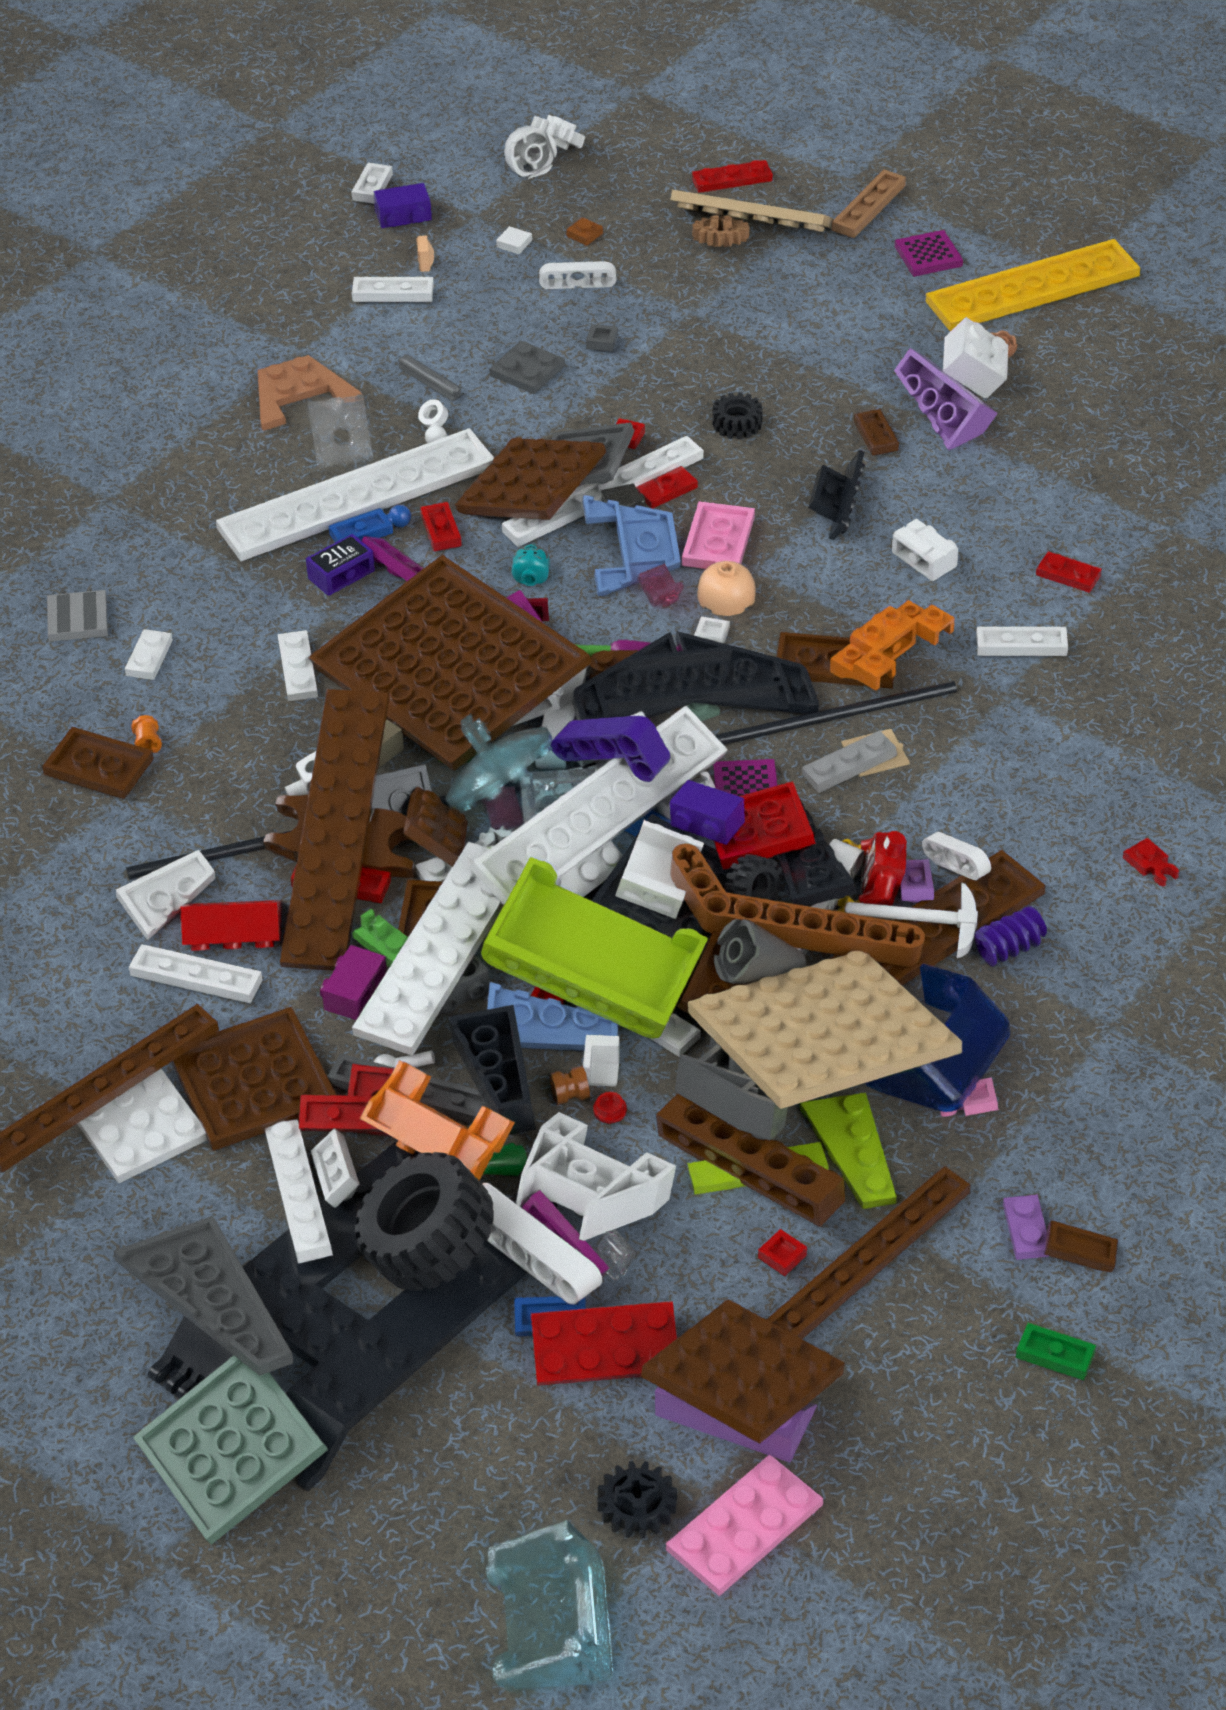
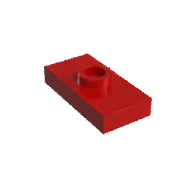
(667, 487)

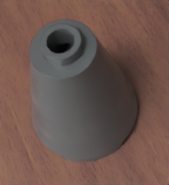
(753, 953)

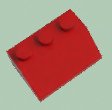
(231, 924)

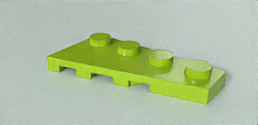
(854, 1145)

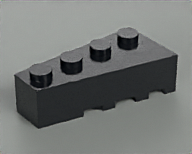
(494, 1058)

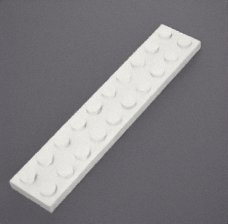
(354, 493)
(599, 808)

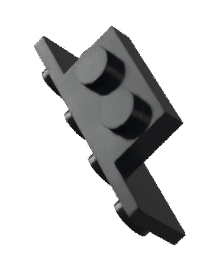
(834, 494)

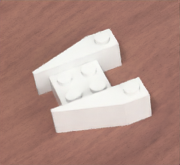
(591, 1182)

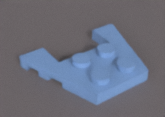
(644, 537)

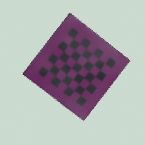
(928, 253)
(744, 776)

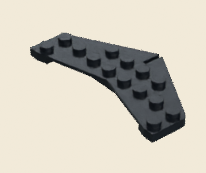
(700, 672)

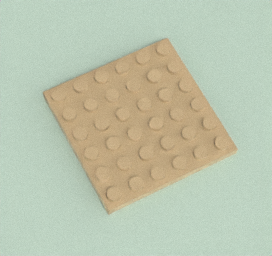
(823, 1028)

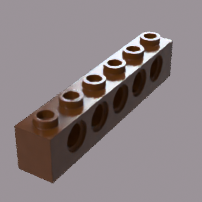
(758, 1163)

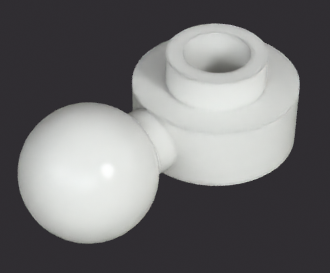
(433, 416)

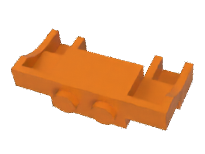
(885, 639)

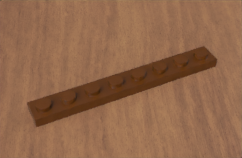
(104, 1085)
(871, 1253)

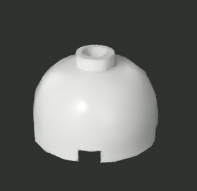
(531, 147)

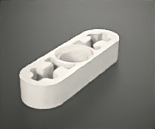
(586, 268)
(956, 855)

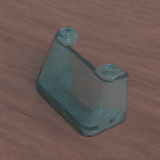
(552, 1610)

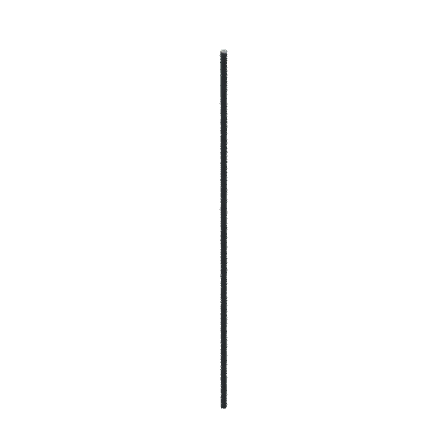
(725, 738)

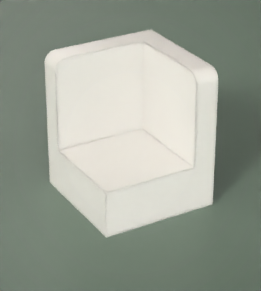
(602, 1060)

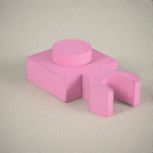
(981, 1100)

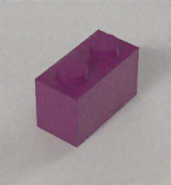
(353, 982)

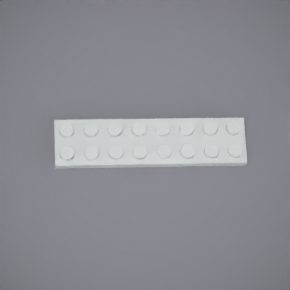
(431, 959)

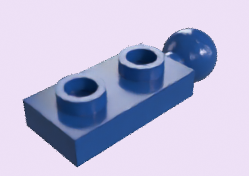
(371, 524)

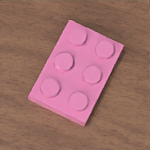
(717, 534)

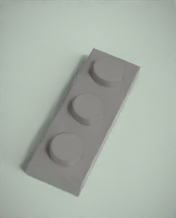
(849, 761)

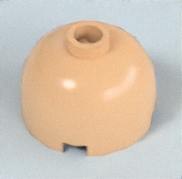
(726, 588)

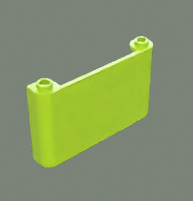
(591, 953)

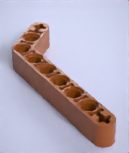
(894, 943)

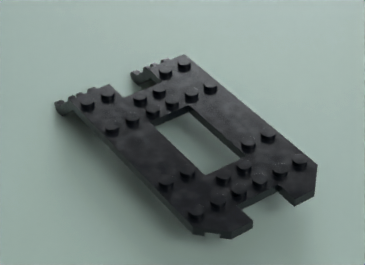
(352, 1357)

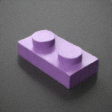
(917, 881)
(1025, 1226)

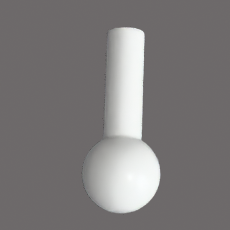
(416, 1060)

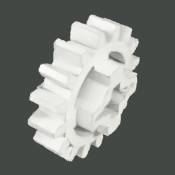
(560, 130)

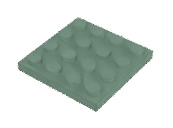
(229, 1446)

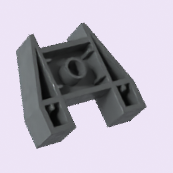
(729, 1093)

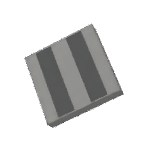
(77, 615)

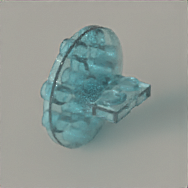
(495, 762)

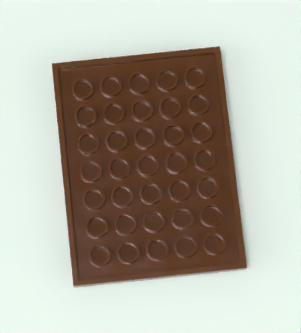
(450, 651)

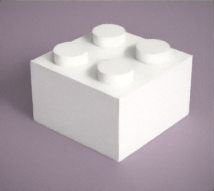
(975, 358)

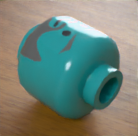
(529, 563)

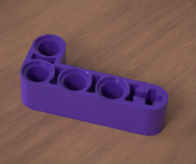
(611, 738)

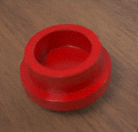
(610, 1108)

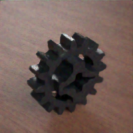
(637, 1499)

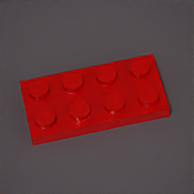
(600, 1341)

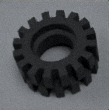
(742, 405)
(747, 870)

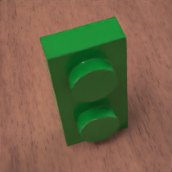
(1055, 1351)

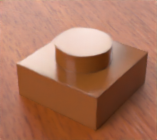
(584, 231)

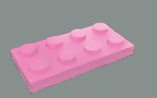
(744, 1524)

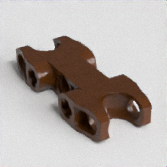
(384, 833)

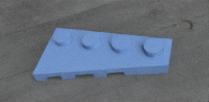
(548, 1022)

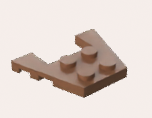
(294, 382)

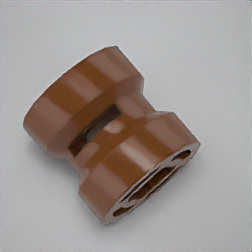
(569, 1085)

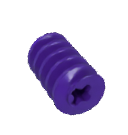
(1010, 935)

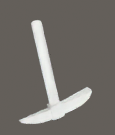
(965, 917)

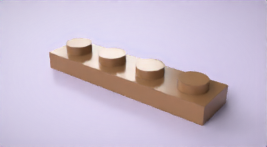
(868, 203)

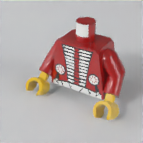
(881, 868)

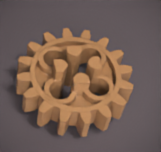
(720, 231)

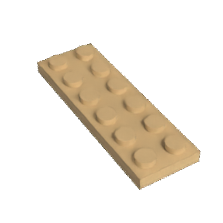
(743, 209)

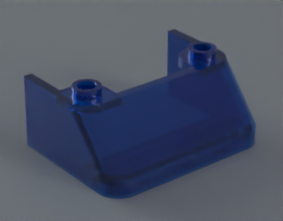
(974, 1021)

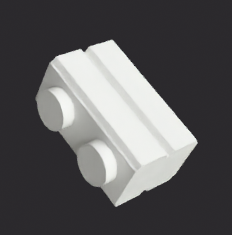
(925, 549)

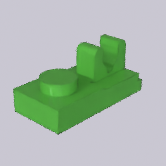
(379, 936)

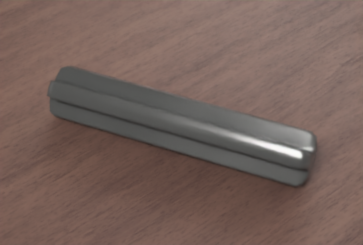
(429, 377)

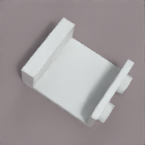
(648, 870)

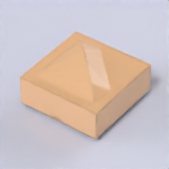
(425, 253)

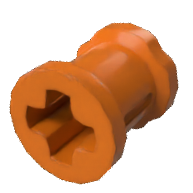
(146, 729)

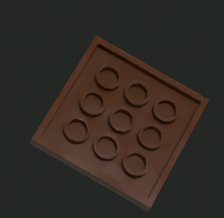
(531, 478)
(251, 1077)
(743, 1370)

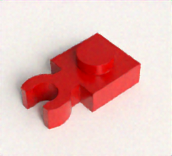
(1149, 858)

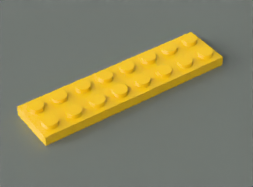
(1033, 284)

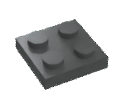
(527, 367)

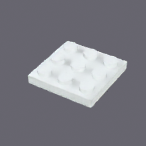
(143, 1127)

